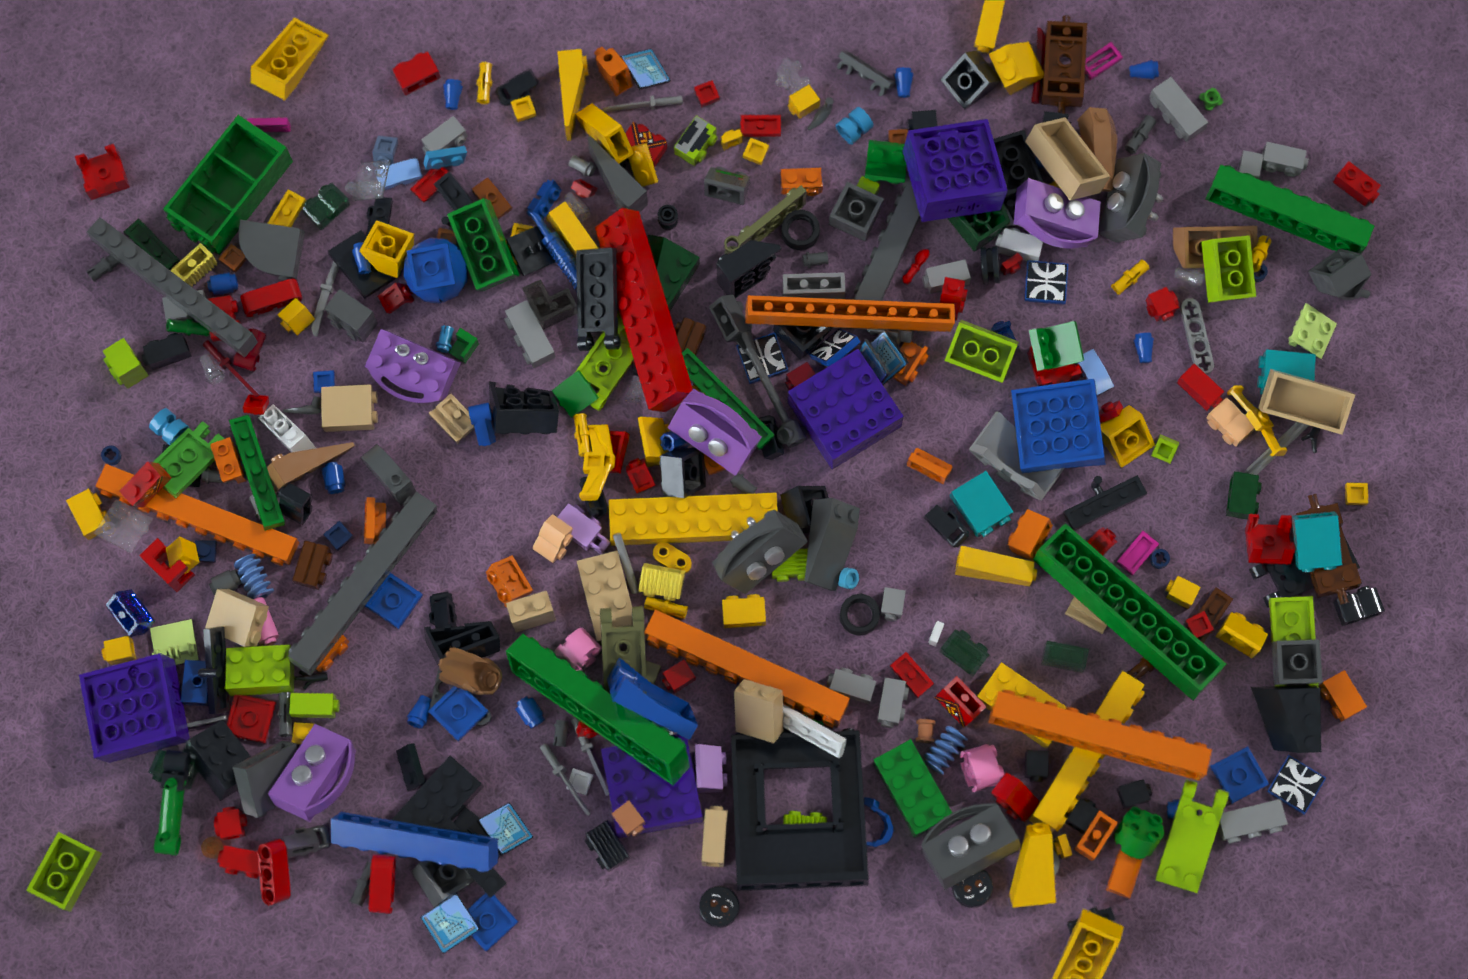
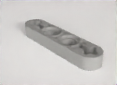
(1193, 337)

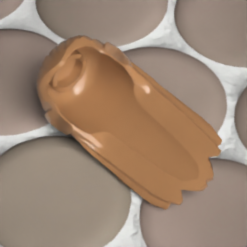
(470, 672)

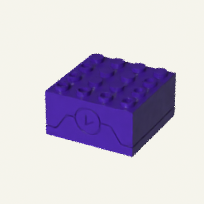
(954, 170)
(845, 409)
(134, 708)
(655, 799)

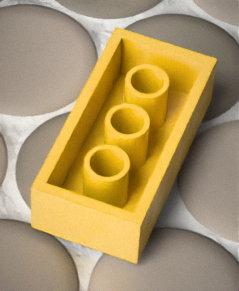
(1008, 679)

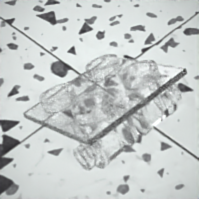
(369, 181)
(123, 526)

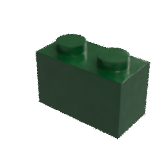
(1243, 495)

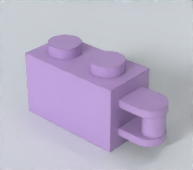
(585, 530)

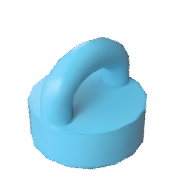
(848, 578)

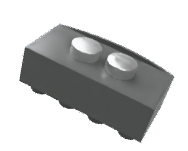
(1131, 198)
(758, 550)
(970, 844)

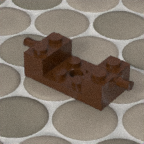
(1064, 83)
(1341, 578)

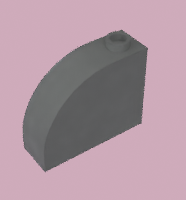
(272, 248)
(388, 473)
(259, 774)

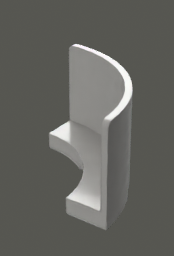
(999, 448)

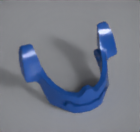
(888, 830)

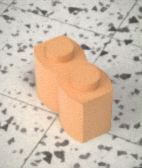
(1230, 422)
(553, 539)

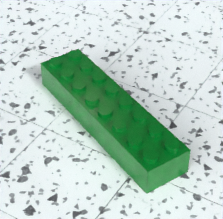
(1288, 211)

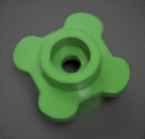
(1211, 93)

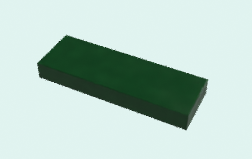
(151, 244)

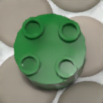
(1139, 833)

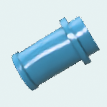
(445, 338)

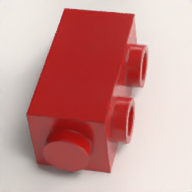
(1357, 184)
(954, 293)
(1201, 387)
(239, 860)

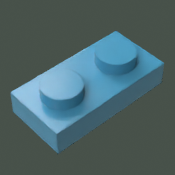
(445, 157)

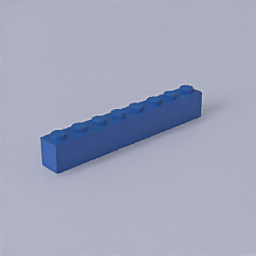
(414, 841)

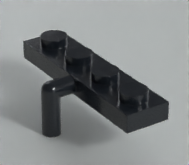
(453, 193)
(1104, 501)
(215, 670)
(489, 881)

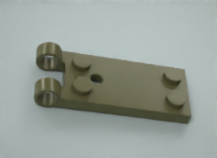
(794, 200)
(614, 636)

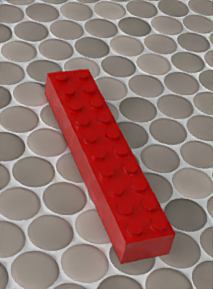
(645, 312)

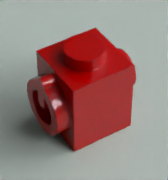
(1162, 304)
(230, 823)

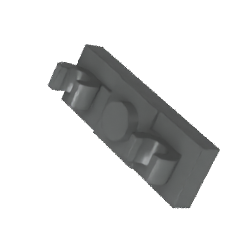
(865, 71)

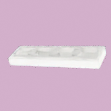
(813, 732)

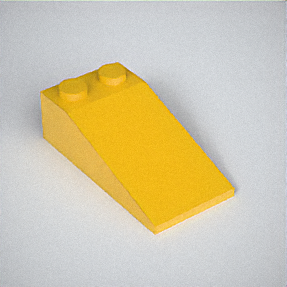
(287, 59)
(572, 72)
(1089, 948)

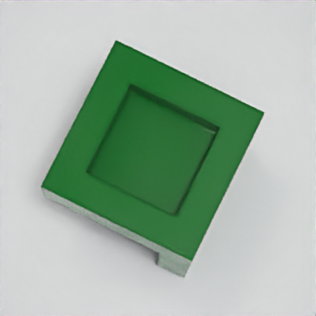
(464, 345)

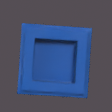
(323, 379)

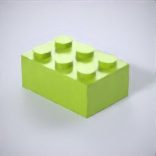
(1228, 268)
(981, 351)
(259, 670)
(64, 871)

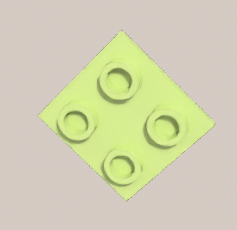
(1312, 331)
(175, 641)

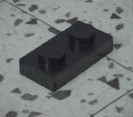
(410, 767)

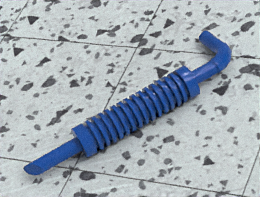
(558, 250)

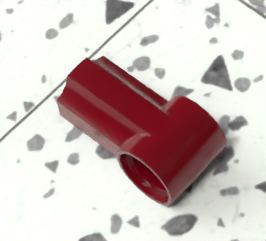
(253, 356)

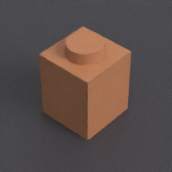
(629, 819)

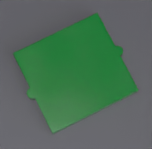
(575, 393)

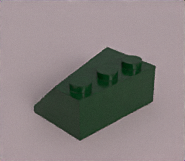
(981, 227)
(674, 266)

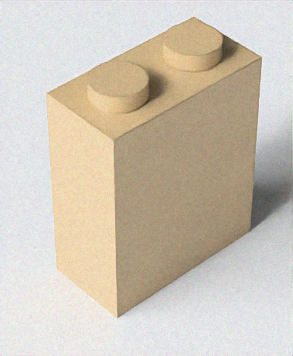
(348, 408)
(531, 611)
(239, 616)
(758, 710)
(714, 837)

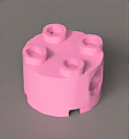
(579, 649)
(981, 767)

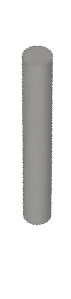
(626, 563)

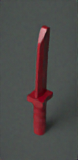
(1040, 57)
(225, 363)

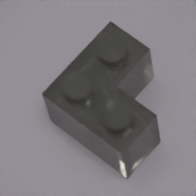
(549, 309)

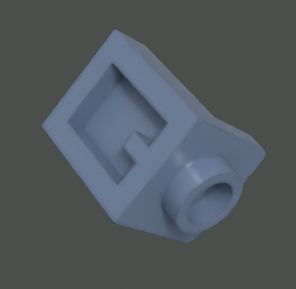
(385, 149)

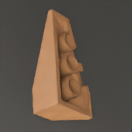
(1100, 136)
(1188, 241)
(295, 464)

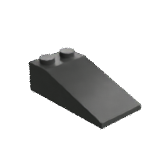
(621, 185)
(830, 541)

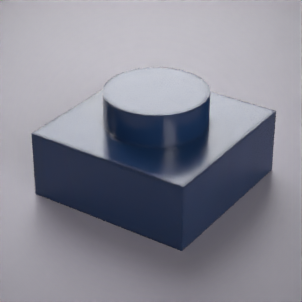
(338, 535)
(206, 550)

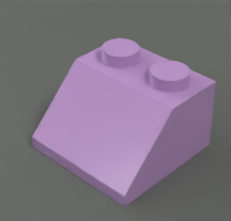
(709, 768)

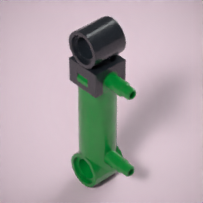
(173, 782)

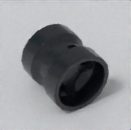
(667, 221)

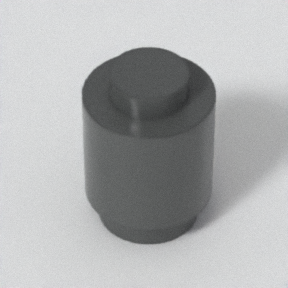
(225, 580)

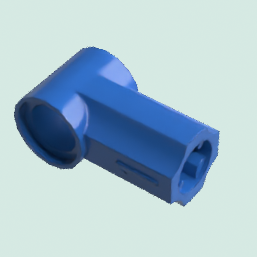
(482, 420)
(671, 441)

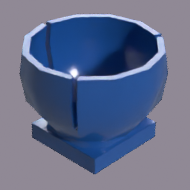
(435, 270)

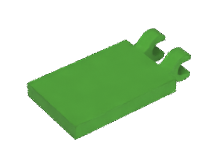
(187, 458)

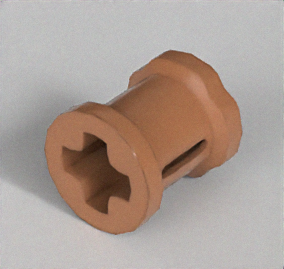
(925, 731)

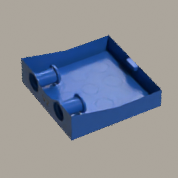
(1058, 426)
(658, 705)

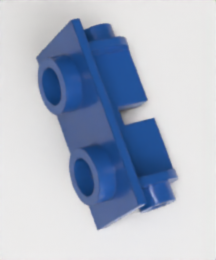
(549, 193)

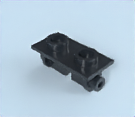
(595, 508)

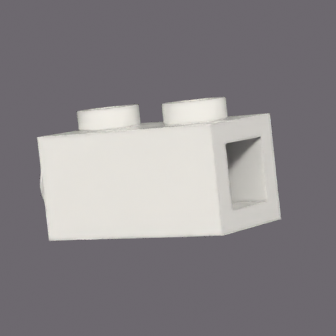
(1017, 242)

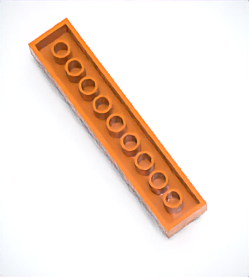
(740, 664)
(1099, 735)

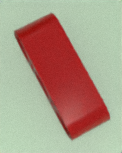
(270, 297)
(274, 872)
(382, 883)

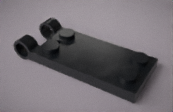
(597, 297)
(1295, 581)

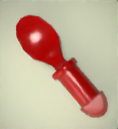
(920, 258)

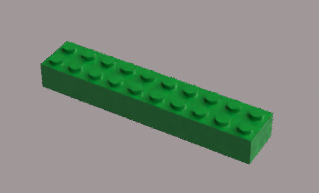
(1129, 611)
(597, 710)

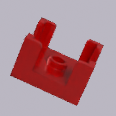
(103, 173)
(1054, 376)
(1269, 542)
(156, 556)

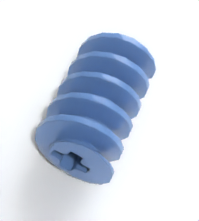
(252, 578)
(945, 749)

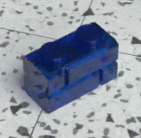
(130, 613)

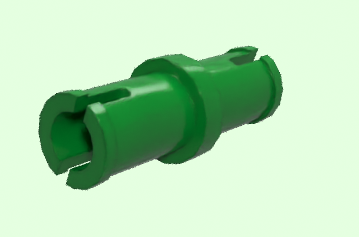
(186, 327)

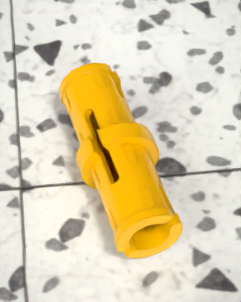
(484, 91)
(1260, 252)
(1130, 277)
(582, 434)
(666, 607)

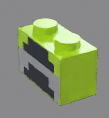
(695, 141)

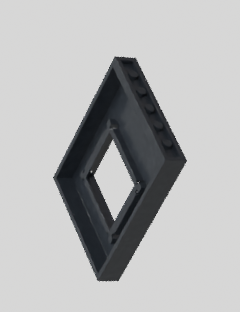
(805, 852)

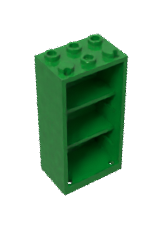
(227, 185)

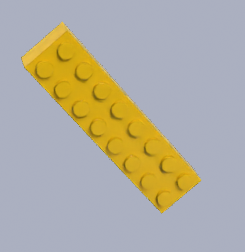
(686, 519)
(1083, 763)

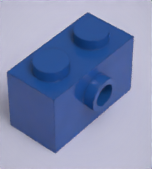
(194, 687)

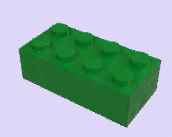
(483, 244)
(912, 788)

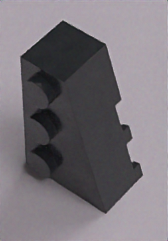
(474, 638)

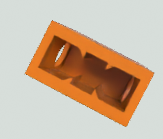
(612, 65)

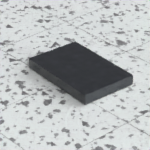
(344, 259)

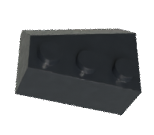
(745, 266)
(523, 410)
(1291, 716)

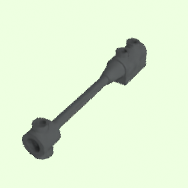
(732, 325)

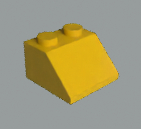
(1016, 66)
(387, 248)
(651, 430)
(1127, 436)
(1242, 635)

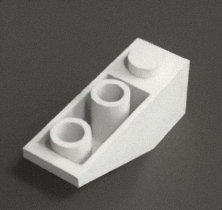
(285, 430)

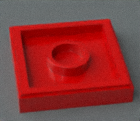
(251, 718)

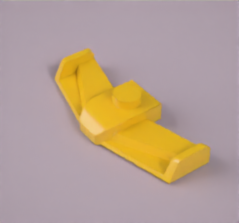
(1259, 420)
(597, 463)

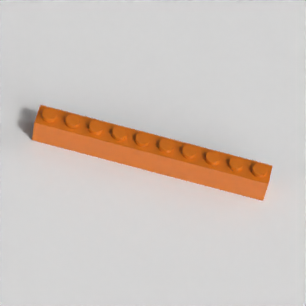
(849, 313)
(206, 519)

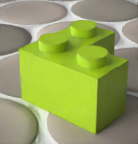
(124, 364)

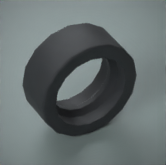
(804, 244)
(859, 598)

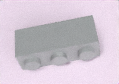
(1178, 109)
(814, 285)
(529, 334)
(1252, 821)

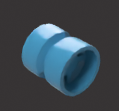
(856, 123)
(167, 426)

